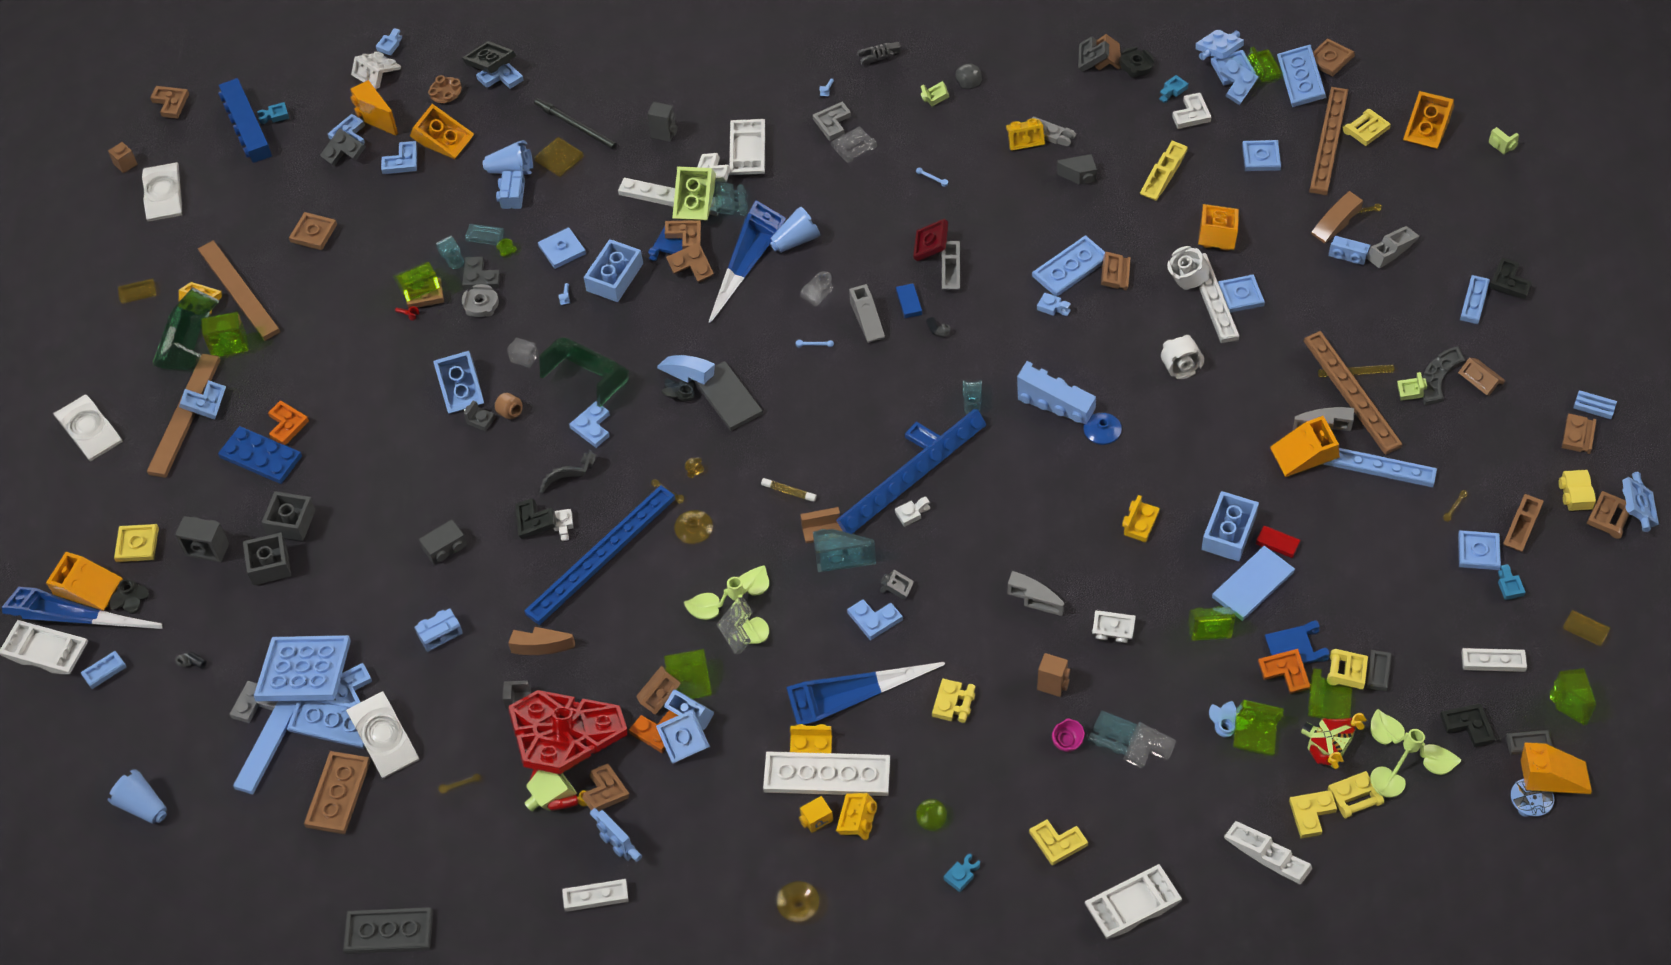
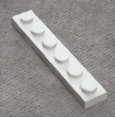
(653, 193)

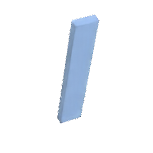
(1384, 467)
(265, 747)

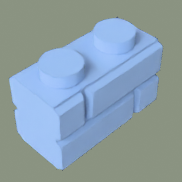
(511, 189)
(438, 629)
(681, 703)

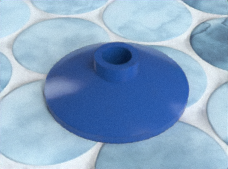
(1102, 434)

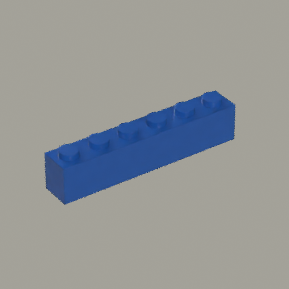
(245, 121)

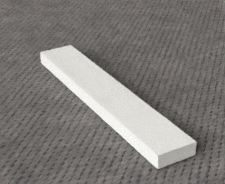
(1218, 308)

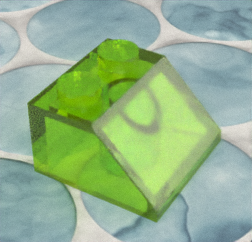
(417, 281)
(1211, 623)
(691, 671)
(1573, 695)

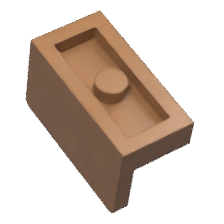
(1114, 53)
(1480, 375)
(819, 520)
(657, 690)

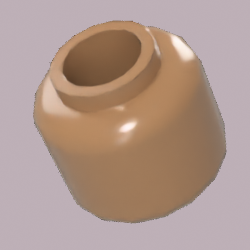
(508, 406)

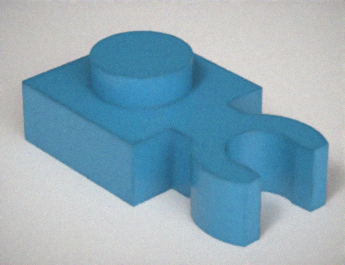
(276, 113)
(961, 875)

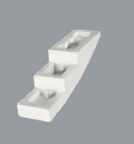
(1268, 853)

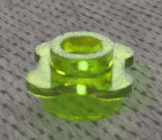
(506, 247)

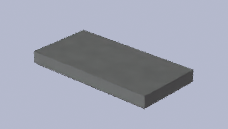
(729, 397)
(388, 930)

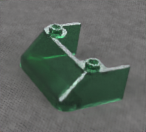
(182, 331)
(614, 373)

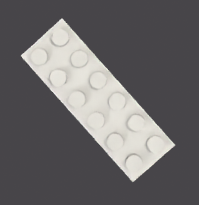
(826, 773)

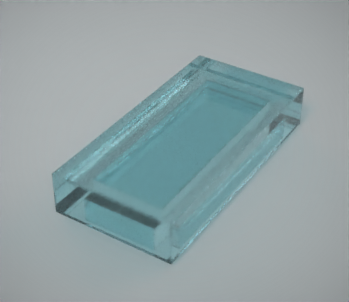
(484, 234)

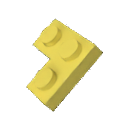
(1308, 808)
(1057, 846)

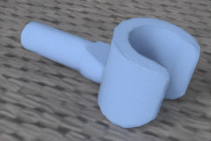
(825, 90)
(564, 298)

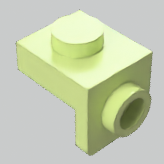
(934, 94)
(1503, 142)
(1412, 388)

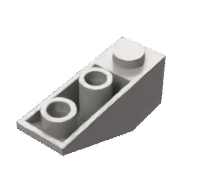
(866, 313)

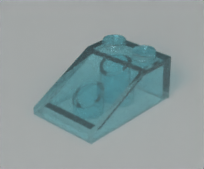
(842, 550)

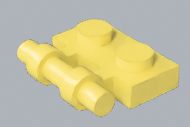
(947, 698)

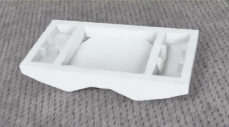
(747, 146)
(162, 192)
(88, 427)
(43, 647)
(382, 735)
(1133, 902)

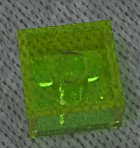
(224, 334)

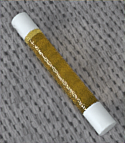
(789, 490)

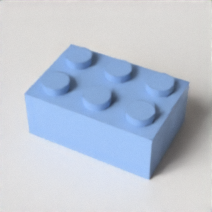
(613, 270)
(1230, 526)

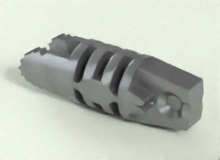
(879, 52)

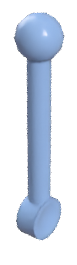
(944, 182)
(799, 343)

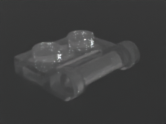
(851, 141)

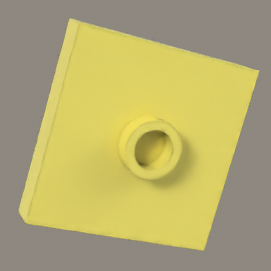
(136, 543)

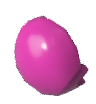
(1068, 735)

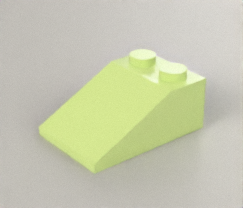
(693, 193)

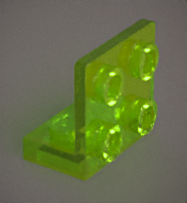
(1328, 700)
(1256, 727)

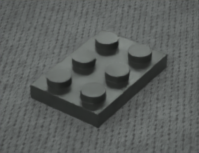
(489, 57)

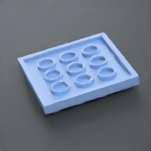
(302, 668)

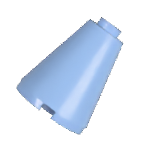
(511, 158)
(795, 231)
(138, 798)

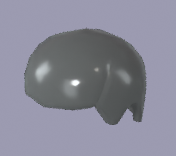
(968, 76)

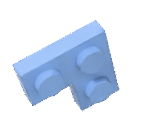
(505, 73)
(1241, 78)
(351, 126)
(404, 162)
(203, 404)
(588, 424)
(873, 622)
(351, 681)

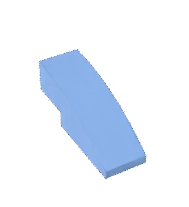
(688, 368)

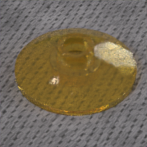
(695, 532)
(794, 893)

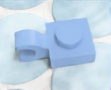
(389, 43)
(1051, 304)

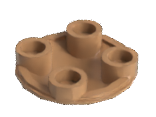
(445, 89)

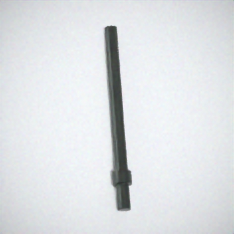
(550, 109)

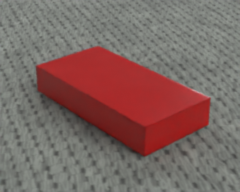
(1278, 541)

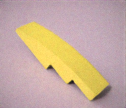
(1164, 170)

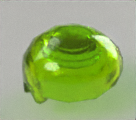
(931, 814)

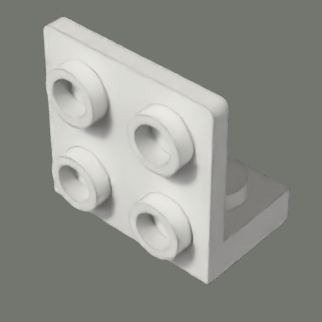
(372, 67)

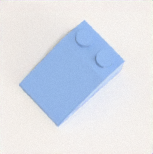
(458, 381)

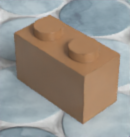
(1053, 675)

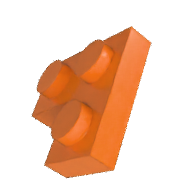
(289, 421)
(1290, 666)
(647, 732)

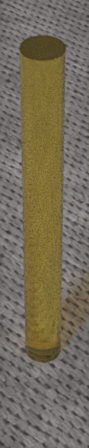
(1363, 370)

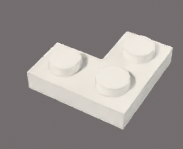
(1195, 113)
(711, 161)

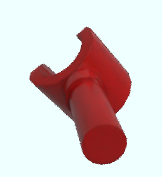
(410, 312)

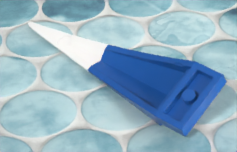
(752, 241)
(41, 605)
(824, 697)

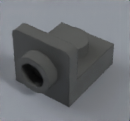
(478, 417)
(896, 583)

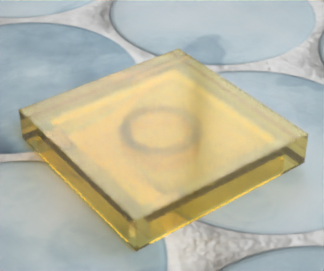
(558, 156)

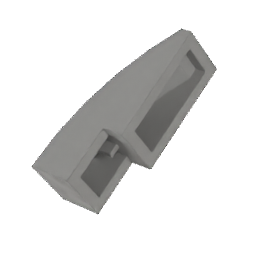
(1391, 246)
(951, 266)
(1337, 417)
(1034, 594)

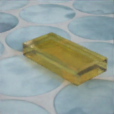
(137, 291)
(1586, 628)

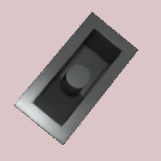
(1078, 169)

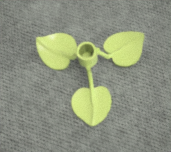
(754, 582)
(1387, 729)

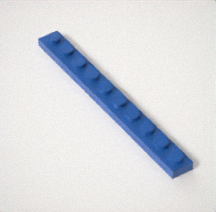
(911, 472)
(599, 555)

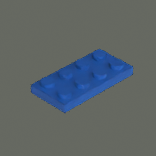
(260, 455)

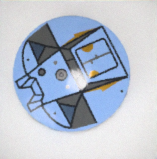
(1531, 802)

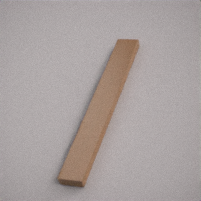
(1328, 141)
(239, 290)
(1353, 393)
(182, 419)

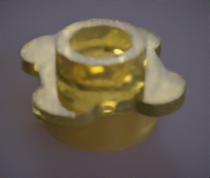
(693, 466)

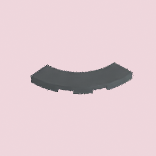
(1436, 372)

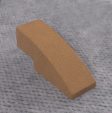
(1337, 217)
(1523, 522)
(540, 642)

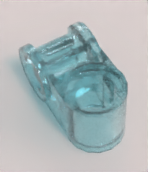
(450, 252)
(972, 395)

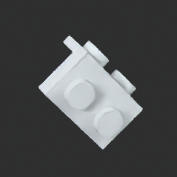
(1113, 625)

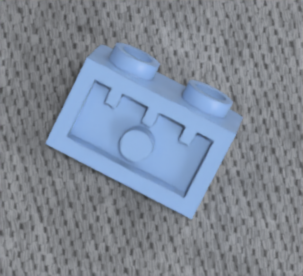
(1349, 250)

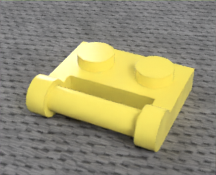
(1369, 131)
(1354, 671)
(1352, 789)

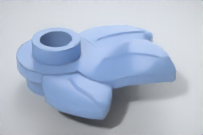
(1223, 717)

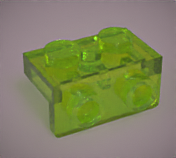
(1264, 64)

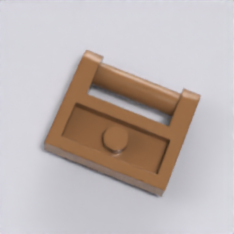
(1604, 511)

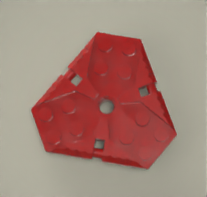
(560, 733)

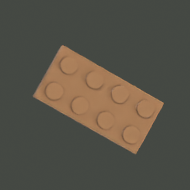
(337, 792)

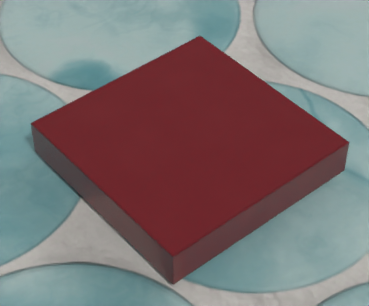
(930, 239)

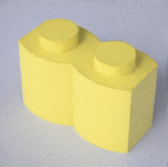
(1577, 490)

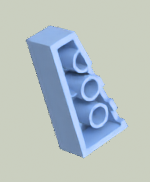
(1054, 394)

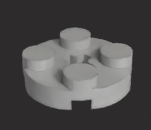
(481, 309)

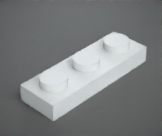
(1494, 659)
(595, 895)

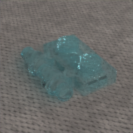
(725, 198)
(1115, 728)

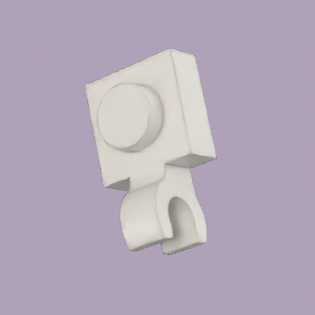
(910, 513)
(563, 522)

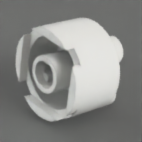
(1188, 267)
(1182, 357)

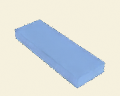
(1474, 299)

